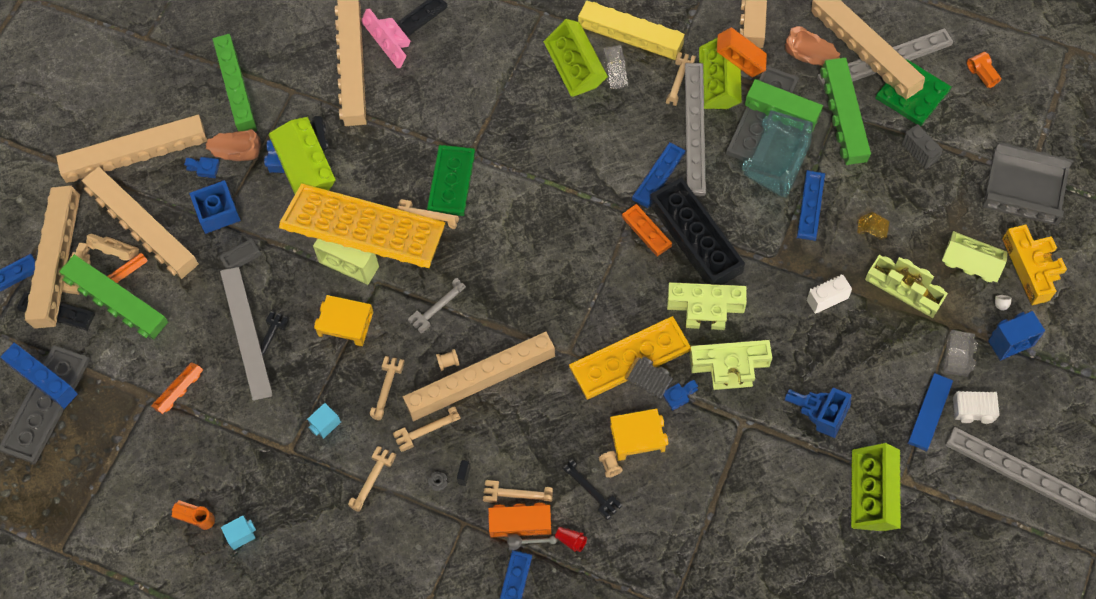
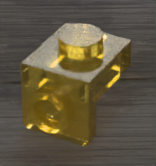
(874, 225)

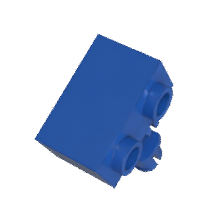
(823, 409)

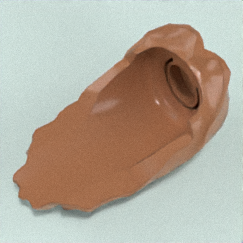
(809, 47)
(235, 146)

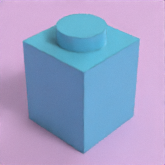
(323, 421)
(239, 532)

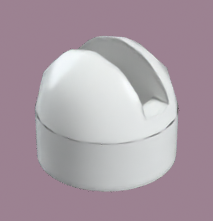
(1002, 302)

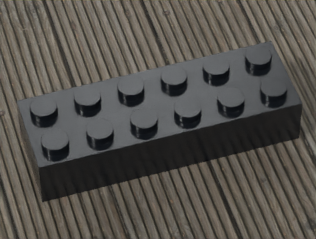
(696, 233)

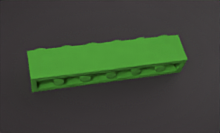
(234, 83)
(845, 111)
(114, 297)

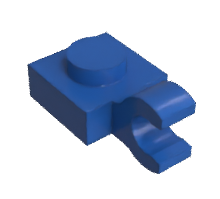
(205, 167)
(678, 396)

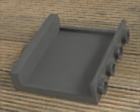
(1027, 183)

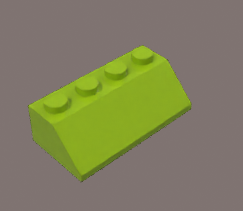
(575, 58)
(720, 78)
(301, 155)
(876, 488)

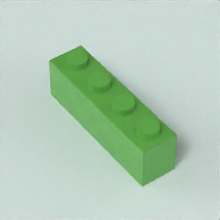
(768, 97)

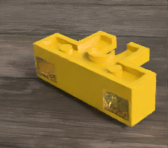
(1034, 263)

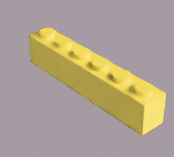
(631, 30)

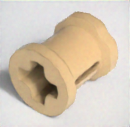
(447, 359)
(610, 464)

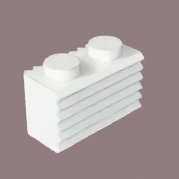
(829, 294)
(976, 406)

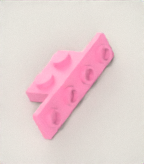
(388, 36)

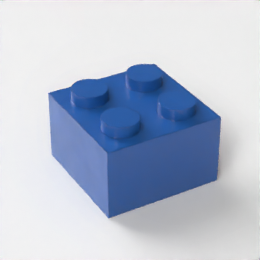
(214, 206)
(1016, 335)

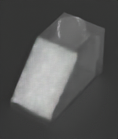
(615, 67)

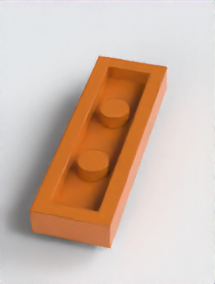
(647, 230)
(177, 388)

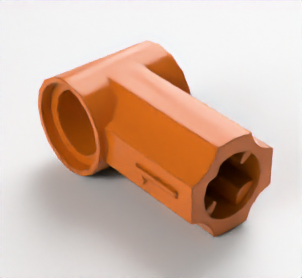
(982, 66)
(192, 514)

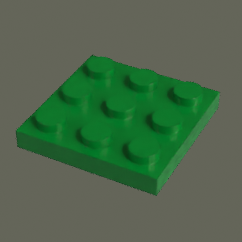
(921, 104)

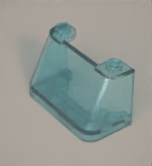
(779, 152)

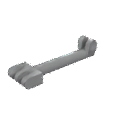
(423, 319)

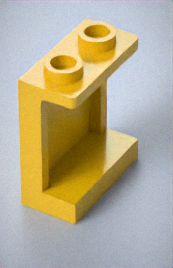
(344, 319)
(638, 433)

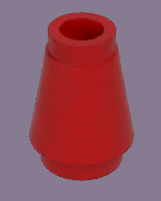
(573, 539)

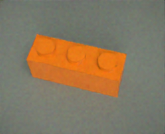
(741, 52)
(520, 520)

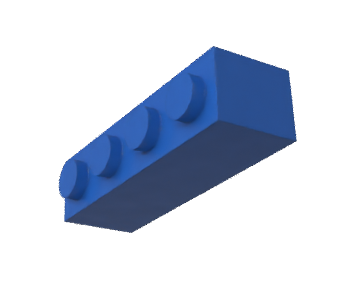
(39, 375)

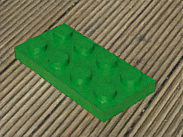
(451, 180)

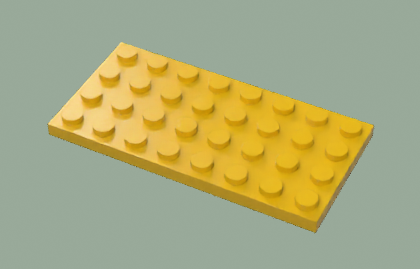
(363, 225)

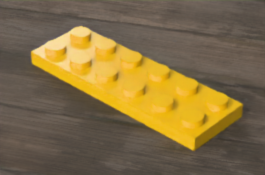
(610, 365)

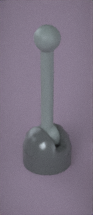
(514, 541)

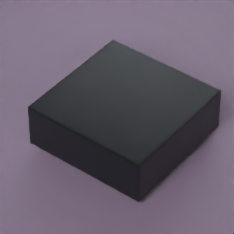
(463, 472)

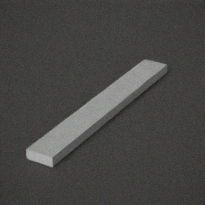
(909, 50)
(695, 128)
(246, 334)
(1023, 473)

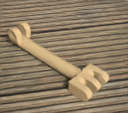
(673, 97)
(407, 206)
(377, 413)
(407, 437)
(495, 491)
(356, 504)

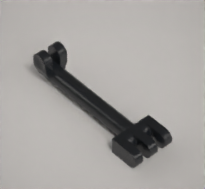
(275, 324)
(606, 504)

